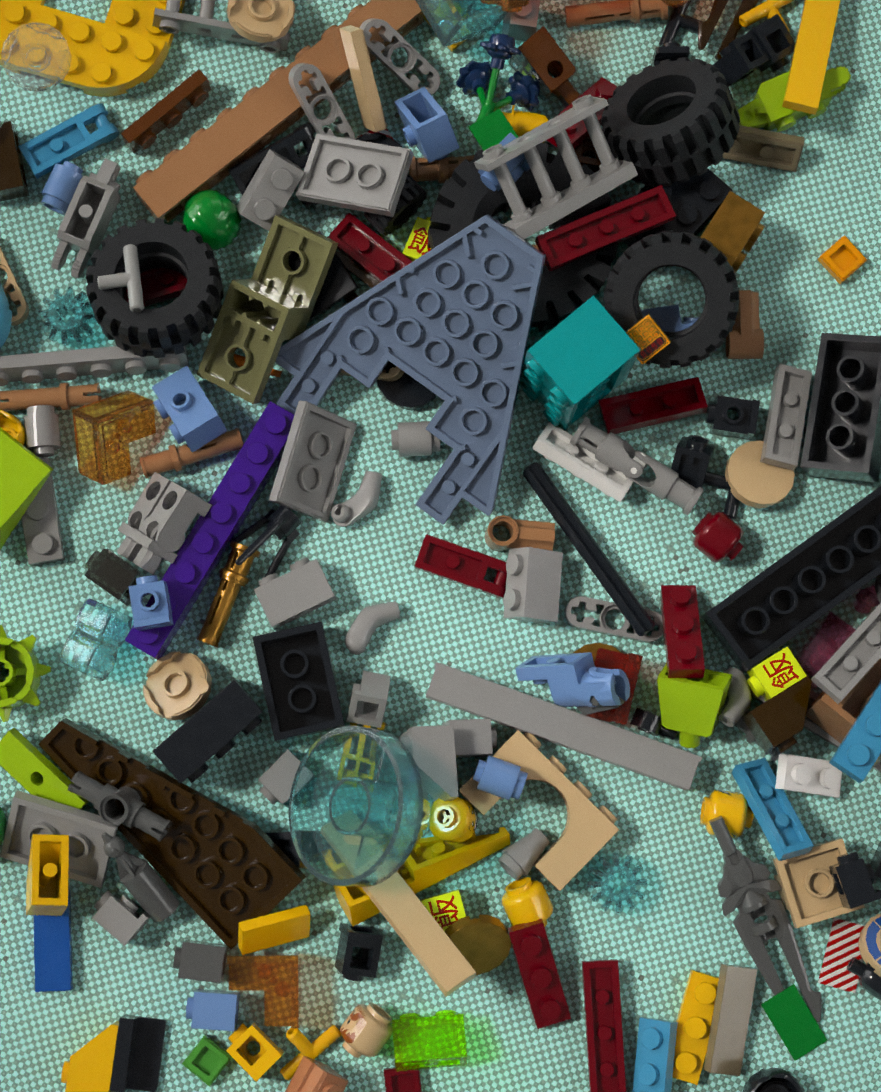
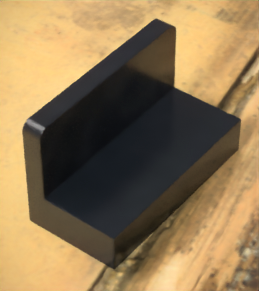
(138, 1053)

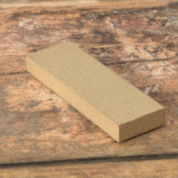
(363, 78)

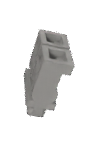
(159, 523)

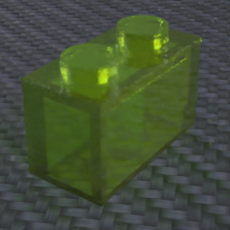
(429, 1041)

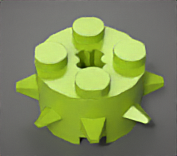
(23, 676)

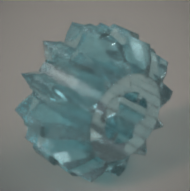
(59, 308)
(625, 891)

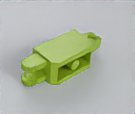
(767, 108)

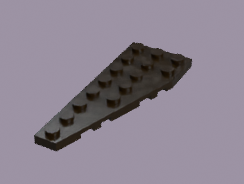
(210, 854)

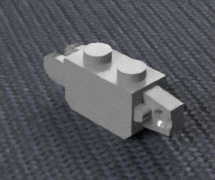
(88, 217)

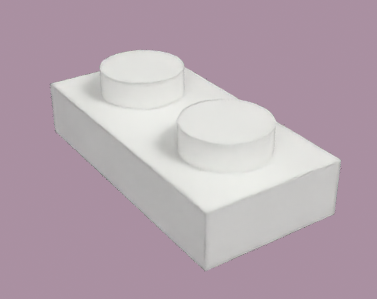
(808, 776)

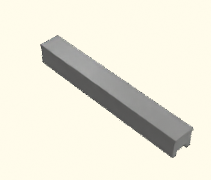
(563, 726)

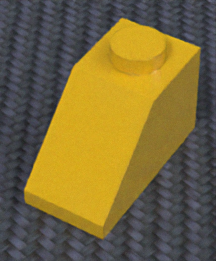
(47, 875)
(92, 1065)

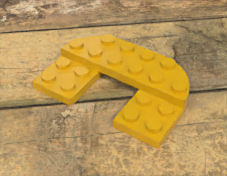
(103, 55)

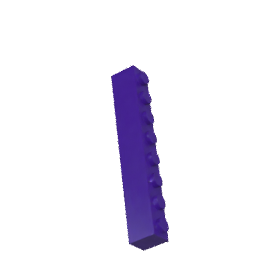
(216, 530)

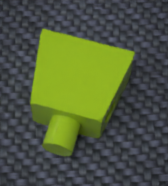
(692, 704)

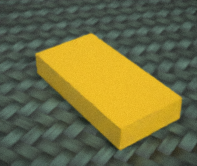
(273, 929)

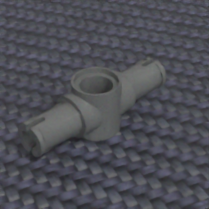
(104, 801)

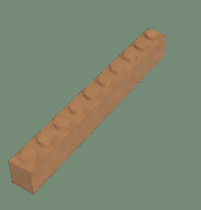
(261, 114)

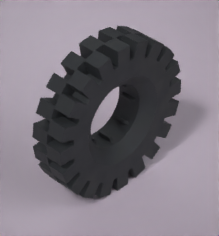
(468, 199)

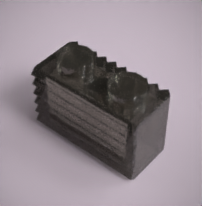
(112, 574)

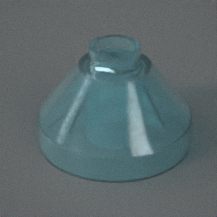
(357, 807)

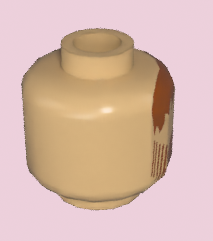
(366, 1030)

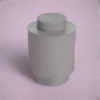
(42, 430)
(414, 439)

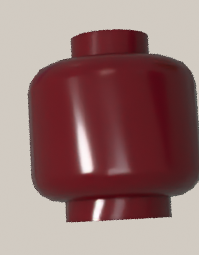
(718, 537)

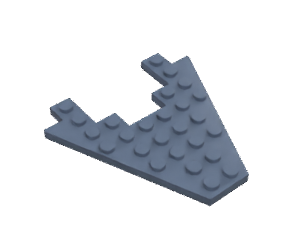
(454, 326)

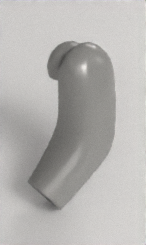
(361, 503)
(367, 622)
(738, 698)

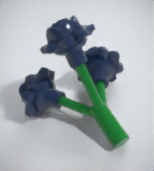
(479, 77)

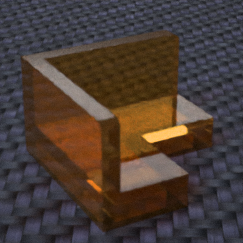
(105, 431)
(279, 978)

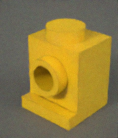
(253, 1064)

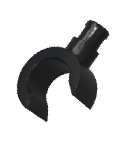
(651, 724)

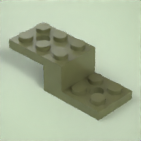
(267, 309)

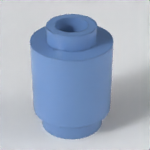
(61, 187)
(500, 778)

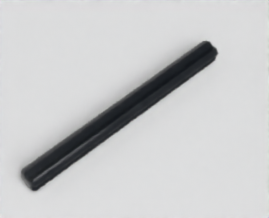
(588, 549)

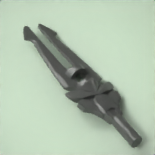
(747, 888)

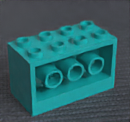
(578, 363)

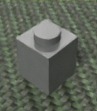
(201, 961)

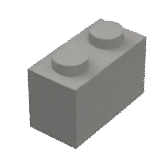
(269, 189)
(533, 585)
(294, 592)

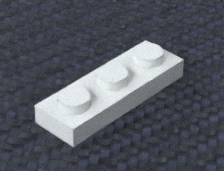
(556, 447)

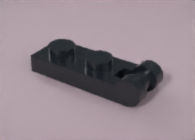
(245, 170)

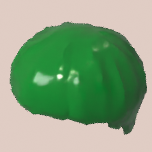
(213, 218)

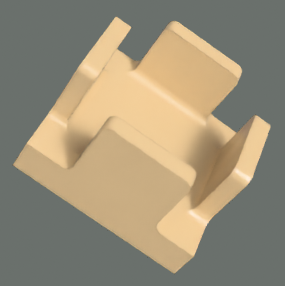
(809, 885)

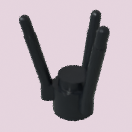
(279, 524)

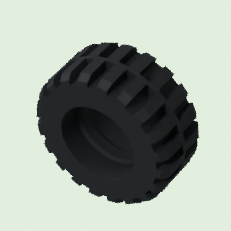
(671, 121)
(698, 257)
(163, 327)

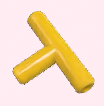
(766, 9)
(307, 1048)

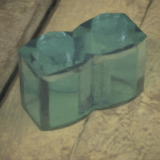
(96, 639)

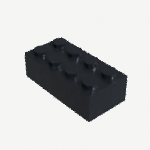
(845, 410)

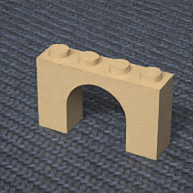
(586, 825)

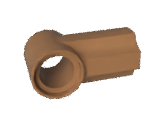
(746, 337)
(522, 534)

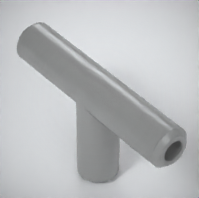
(129, 278)

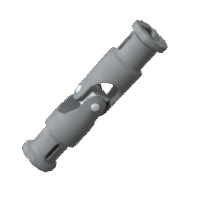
(622, 457)

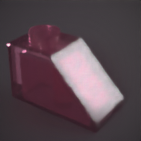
(823, 644)

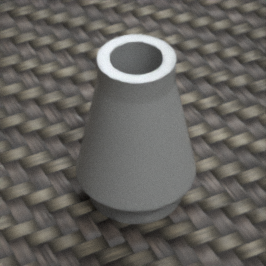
(523, 854)

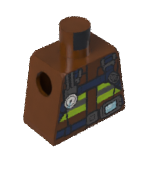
(543, 55)

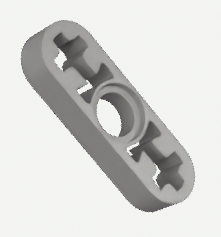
(375, 47)
(318, 82)
(586, 624)

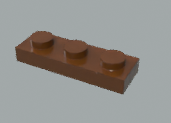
(167, 112)

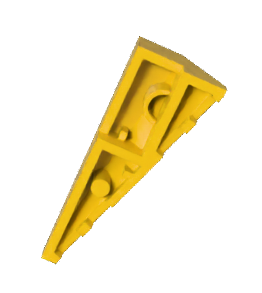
(425, 866)

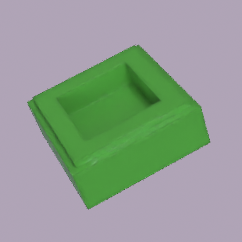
(207, 1060)

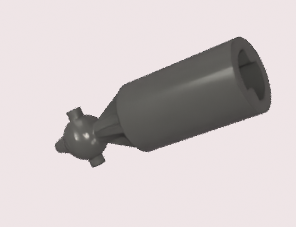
(141, 880)

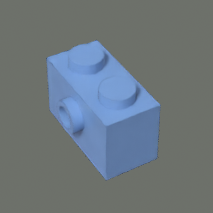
(426, 125)
(188, 408)

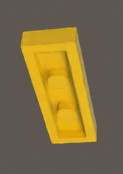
(694, 1026)

